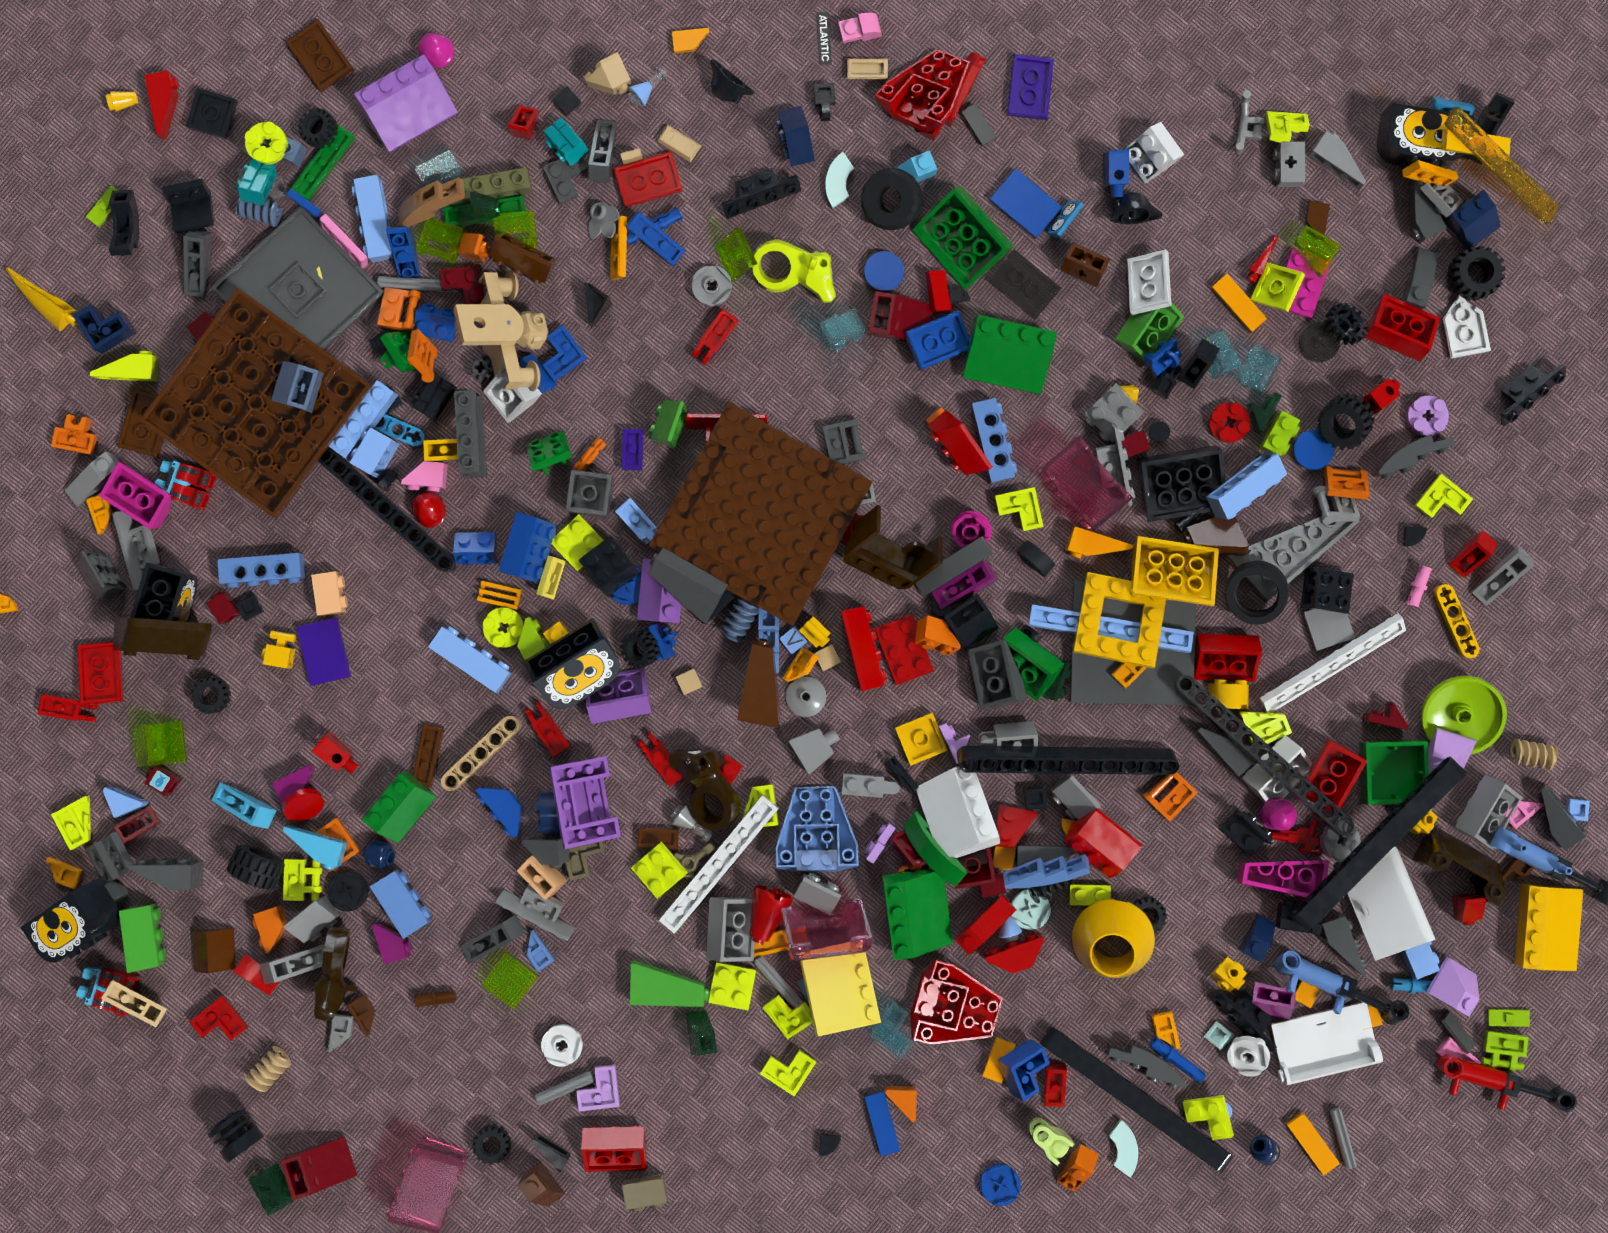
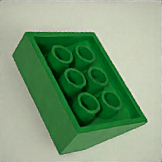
(962, 237)
(1008, 354)
(916, 913)

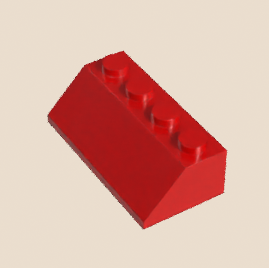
(862, 648)

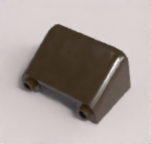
(1440, 849)

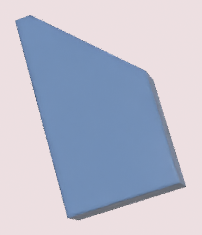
(538, 952)

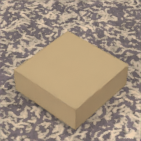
(631, 156)
(827, 657)
(689, 681)

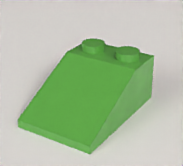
(669, 423)

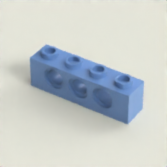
(984, 432)
(229, 569)

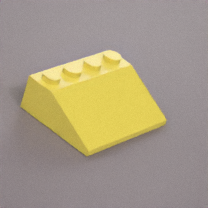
(840, 993)

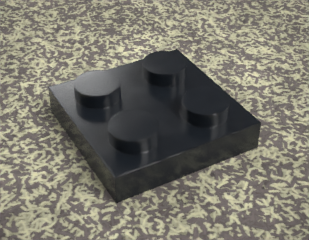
(211, 113)

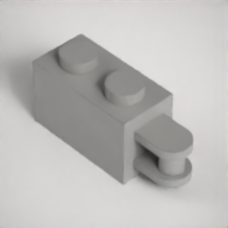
(1010, 735)
(867, 785)

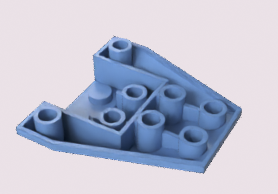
(816, 833)

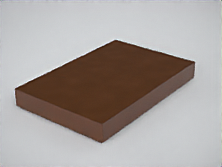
(319, 55)
(135, 434)

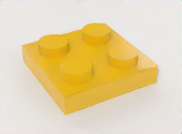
(921, 739)

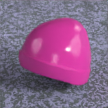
(436, 49)
(1278, 814)

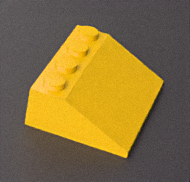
(1174, 571)
(1548, 927)

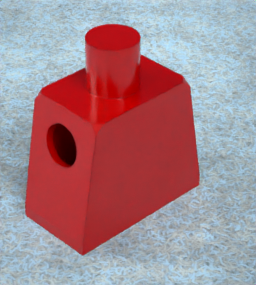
(1382, 395)
(326, 751)

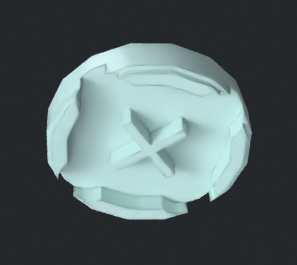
(1029, 913)

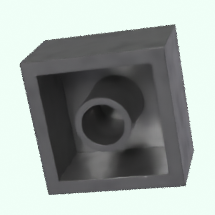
(589, 493)

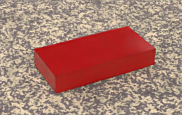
(938, 291)

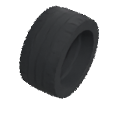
(1254, 616)

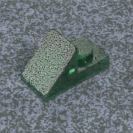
(480, 209)
(1261, 416)

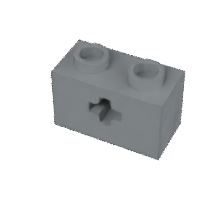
(1295, 155)

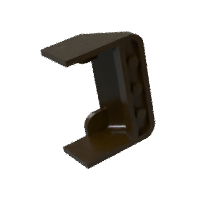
(886, 560)
(161, 637)

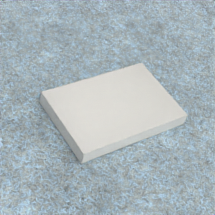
(1149, 282)

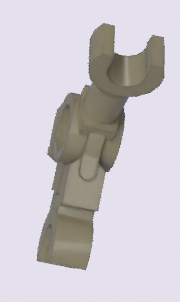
(691, 862)

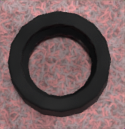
(1035, 558)

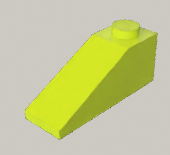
(130, 368)

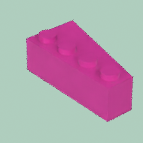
(1286, 877)

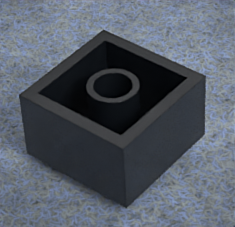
(609, 566)

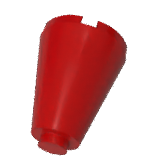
(766, 912)

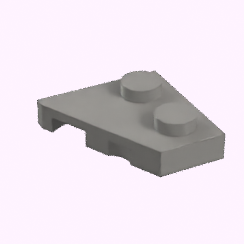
(1443, 197)

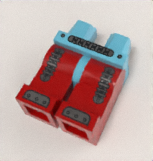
(181, 478)
(100, 979)

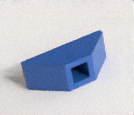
(404, 251)
(503, 807)

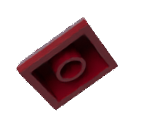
(979, 869)

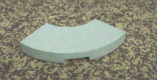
(836, 180)
(1126, 1148)

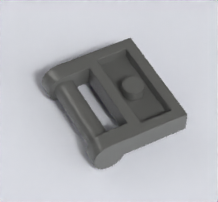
(837, 443)

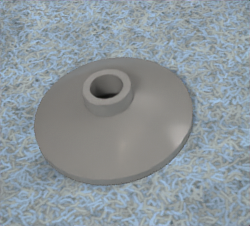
(813, 688)

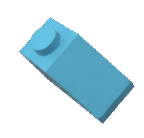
(920, 166)

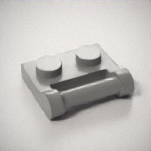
(1345, 508)

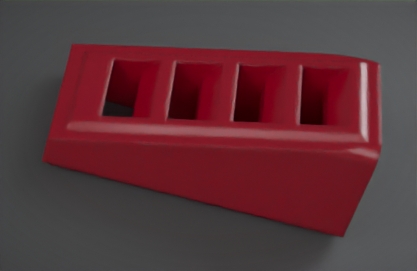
(119, 827)

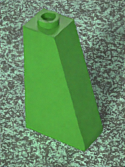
(664, 988)

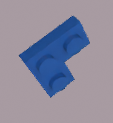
(568, 354)

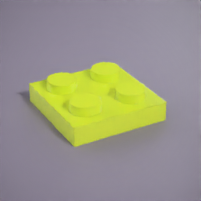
(1277, 287)
(576, 541)
(659, 870)
(732, 985)

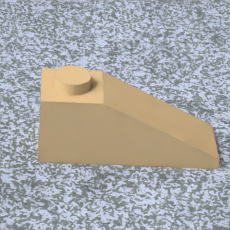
(134, 1003)

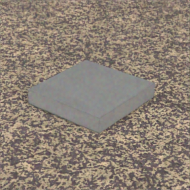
(1327, 628)

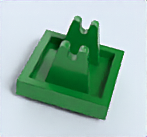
(397, 351)
(549, 451)

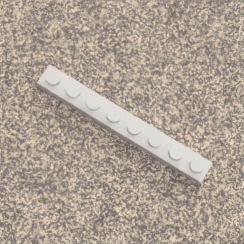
(1333, 663)
(718, 864)

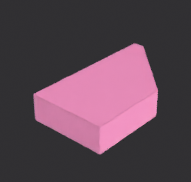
(1523, 813)

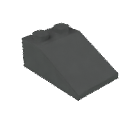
(996, 676)

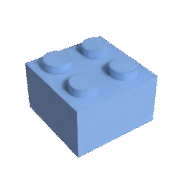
(374, 452)

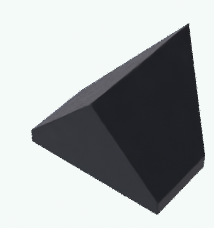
(597, 303)

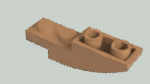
(426, 200)

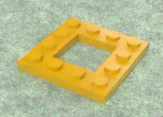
(1087, 638)

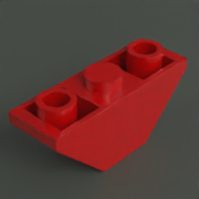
(1016, 955)

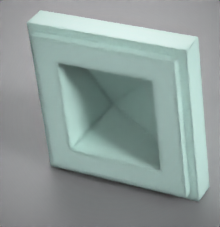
(1219, 1035)

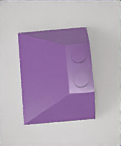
(583, 802)

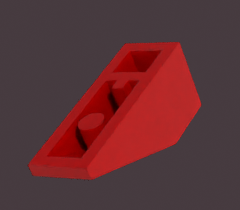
(163, 98)
(985, 924)

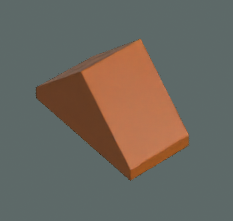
(904, 1098)

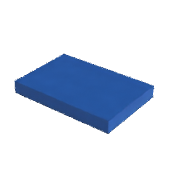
(1025, 203)
(938, 340)

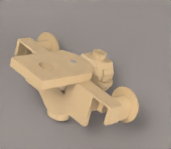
(503, 329)

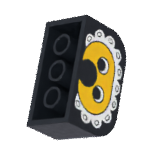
(1413, 135)
(165, 594)
(574, 666)
(73, 923)

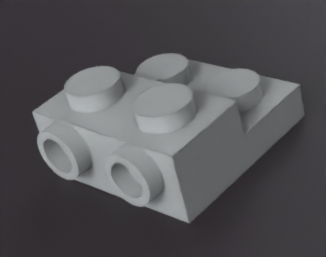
(1111, 409)

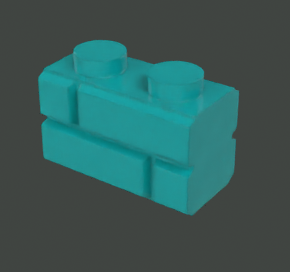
(566, 142)
(256, 182)

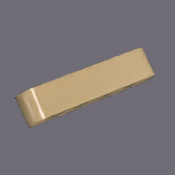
(472, 757)

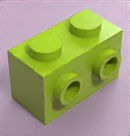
(1279, 434)

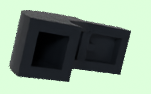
(1492, 117)
(125, 223)

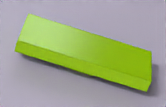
(101, 210)
(1509, 1017)

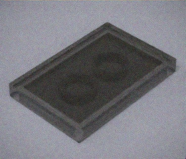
(1025, 284)

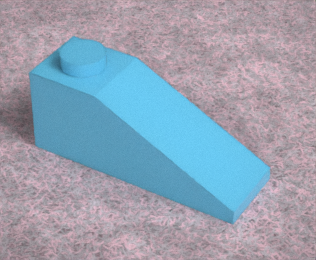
(244, 806)
(320, 847)

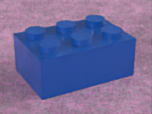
(527, 547)

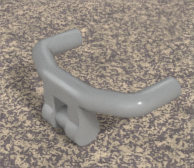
(1257, 122)

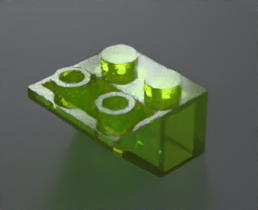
(160, 743)

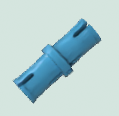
(1410, 985)

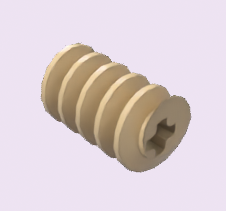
(1534, 753)
(270, 1070)

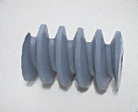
(267, 213)
(740, 620)

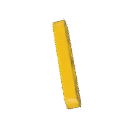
(1460, 619)

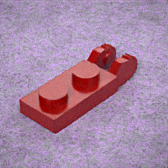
(716, 335)
(64, 708)
(548, 730)
(659, 759)

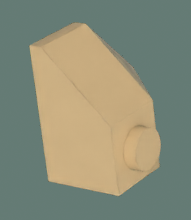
(609, 76)

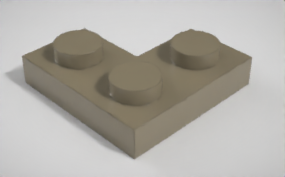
(578, 864)

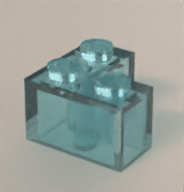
(841, 329)
(888, 1031)

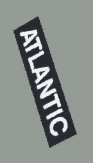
(824, 38)

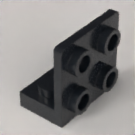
(190, 205)
(1327, 590)
(1245, 833)

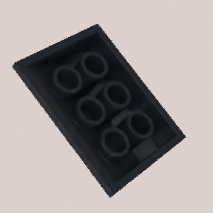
(1180, 481)

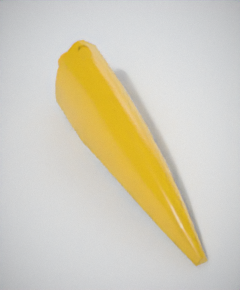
(49, 306)

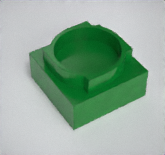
(1392, 770)

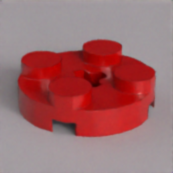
(1225, 433)

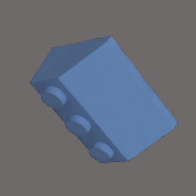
(401, 903)

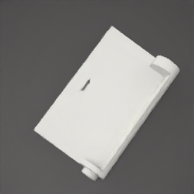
(1394, 910)
(1328, 1048)

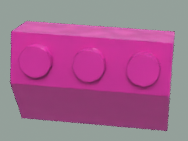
(137, 496)

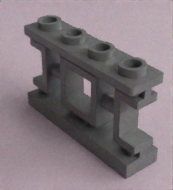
(470, 434)

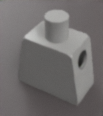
(814, 748)

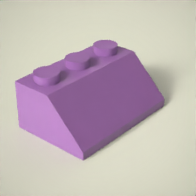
(655, 600)
(621, 698)

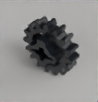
(1346, 323)

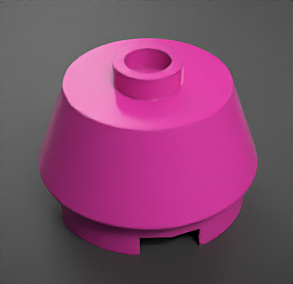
(969, 527)

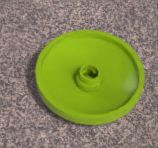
(1466, 708)

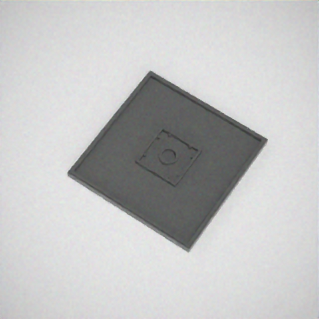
(286, 280)
(1092, 675)

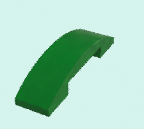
(931, 852)

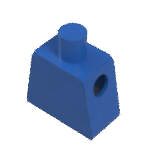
(1117, 162)

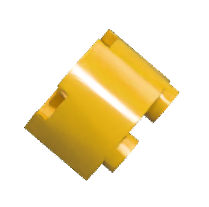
(1230, 695)

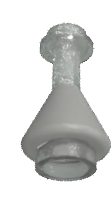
(683, 817)

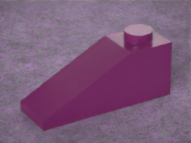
(965, 584)

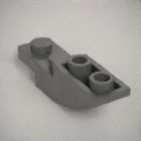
(1407, 456)
(1154, 1066)

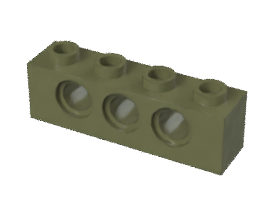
(498, 185)

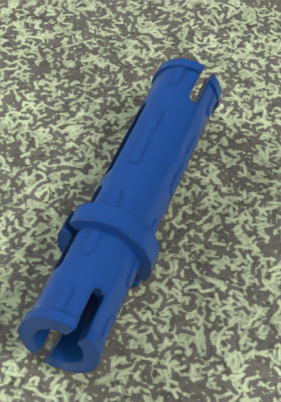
(661, 221)
(1170, 1054)

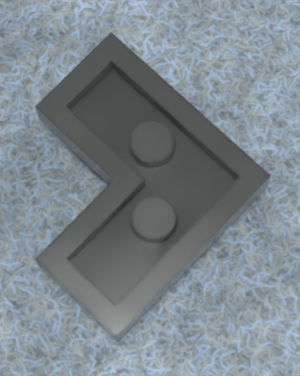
(560, 178)

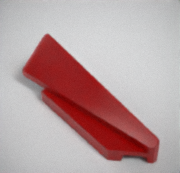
(976, 64)

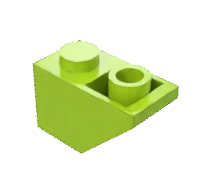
(531, 638)

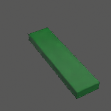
(323, 164)
(507, 204)

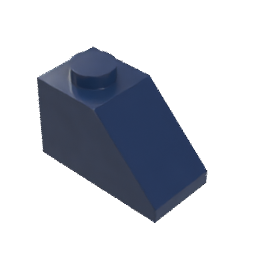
(1258, 938)

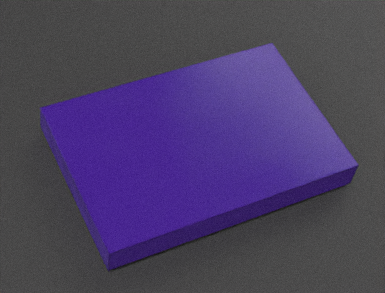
(1030, 87)
(324, 651)

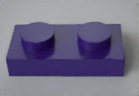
(632, 449)

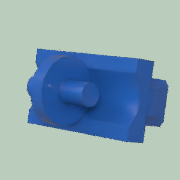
(1165, 356)
(665, 641)

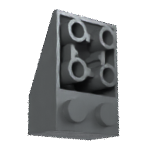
(101, 575)
(171, 874)

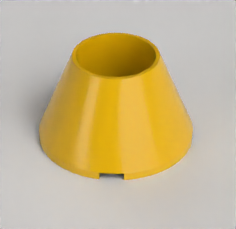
(1118, 919)

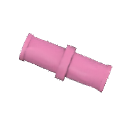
(1418, 586)

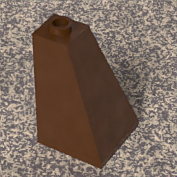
(760, 690)

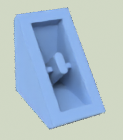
(122, 802)

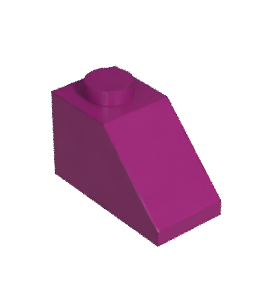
(293, 782)
(391, 944)
(1274, 1000)

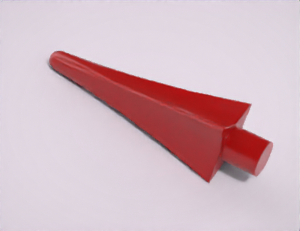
(1258, 267)

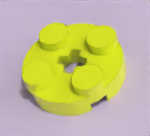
(254, 140)
(497, 637)

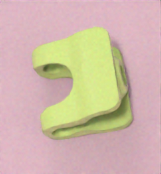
(1052, 1139)

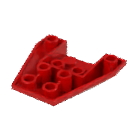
(925, 91)
(952, 1006)

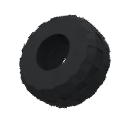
(873, 195)

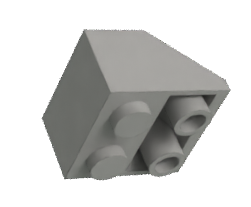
(818, 893)

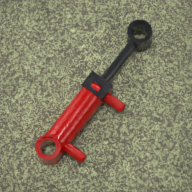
(1506, 1082)

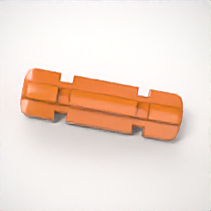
(591, 453)

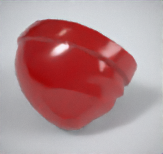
(429, 509)

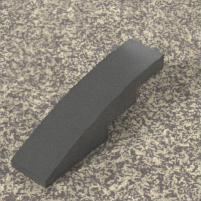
(955, 565)

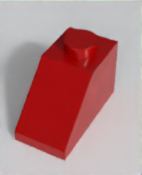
(1473, 554)
(1468, 908)

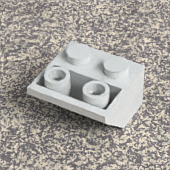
(1153, 152)

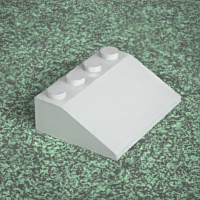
(958, 813)

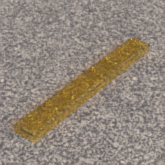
(1501, 165)

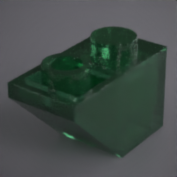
(700, 1033)

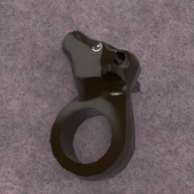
(703, 771)
(331, 987)

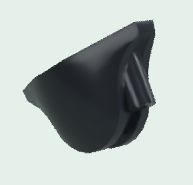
(727, 85)
(1134, 209)

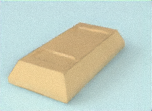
(867, 68)
(679, 143)

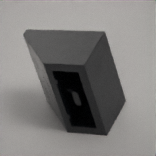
(971, 622)

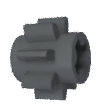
(478, 364)

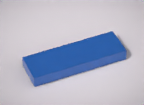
(655, 238)
(882, 1123)

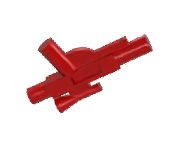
(1302, 836)

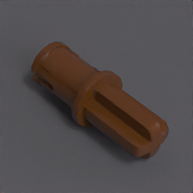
(435, 998)

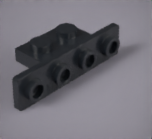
(759, 191)
(1527, 389)
(1244, 1014)

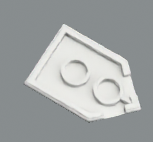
(1465, 329)

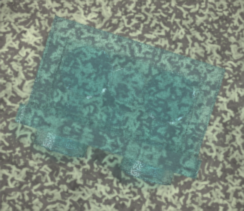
(440, 168)
(1226, 358)
(1258, 368)

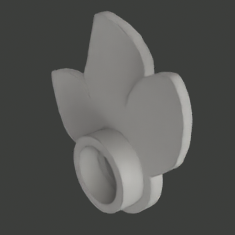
(603, 220)

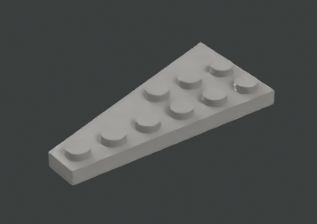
(1291, 551)

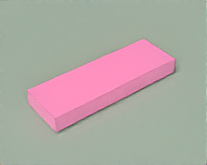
(343, 241)

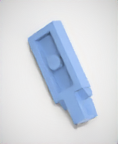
(637, 521)

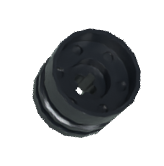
(235, 1135)

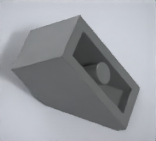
(547, 850)

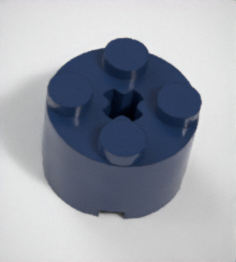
(548, 815)

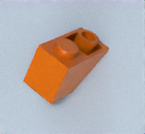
(474, 247)
(936, 635)
(270, 926)
(1078, 1168)

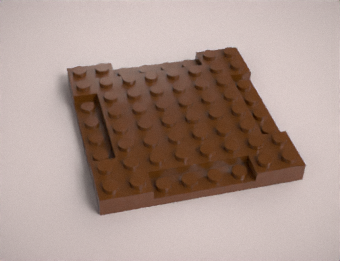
(223, 411)
(761, 513)

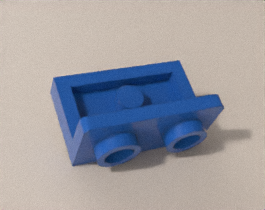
(436, 322)
(475, 548)

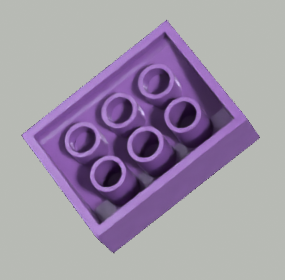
(405, 103)

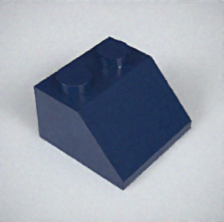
(1474, 220)

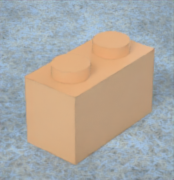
(329, 593)
(542, 878)

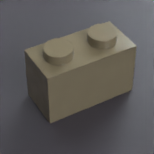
(645, 1192)

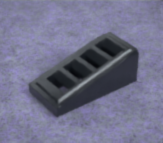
(554, 1154)

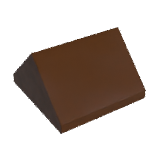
(213, 950)

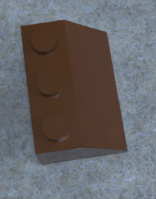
(522, 258)

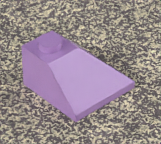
(1449, 744)
(1455, 987)

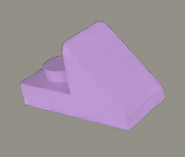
(953, 745)

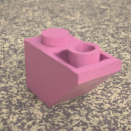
(428, 475)

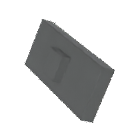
(978, 124)
(1458, 1032)

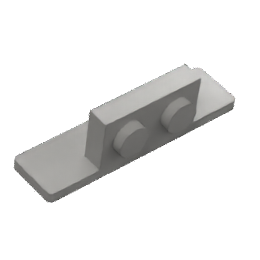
(1114, 458)
(136, 546)
(538, 911)

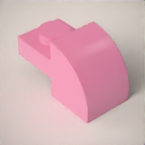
(862, 27)

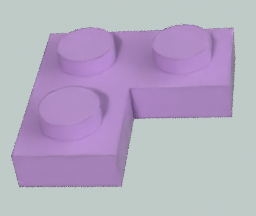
(875, 848)
(604, 1094)

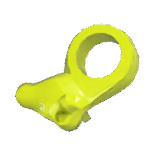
(807, 268)

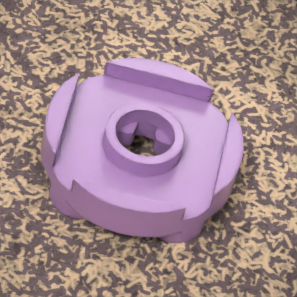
(1436, 408)

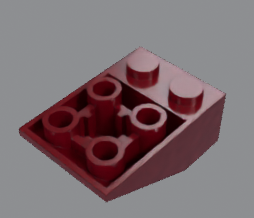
(896, 314)
(318, 1167)

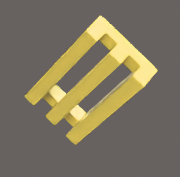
(550, 577)

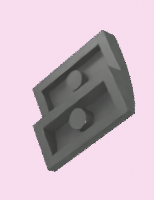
(109, 858)

